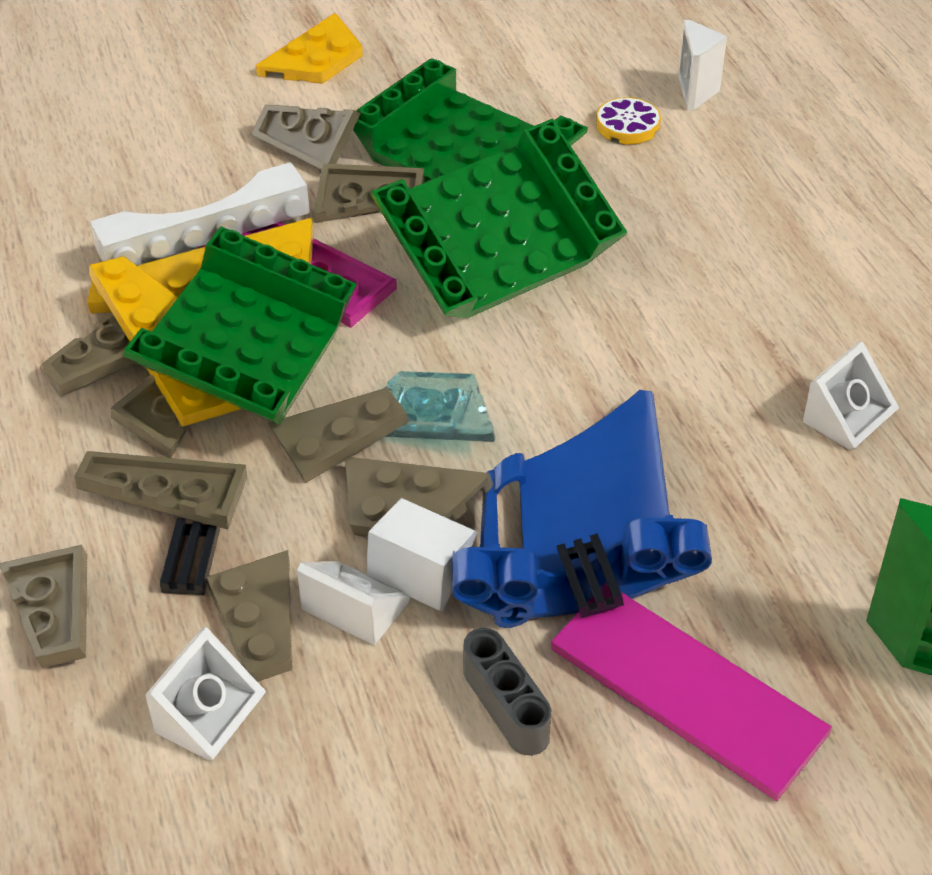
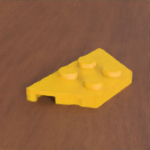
(315, 54)

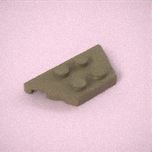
(379, 485)

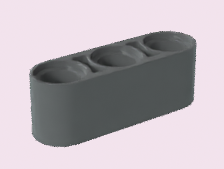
(489, 670)

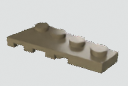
(174, 486)

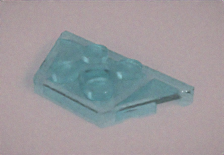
(441, 406)

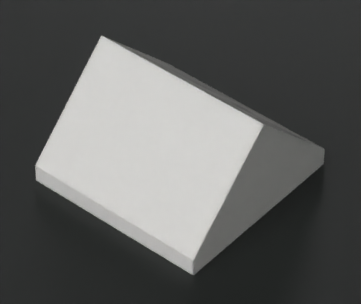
(700, 63)
(849, 399)
(414, 552)
(349, 599)
(202, 697)

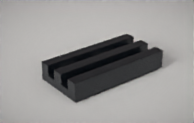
(194, 532)
(581, 551)

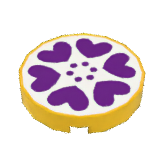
(628, 120)

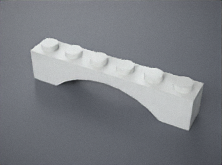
(142, 238)

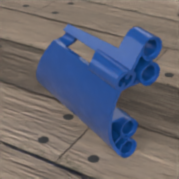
(591, 484)

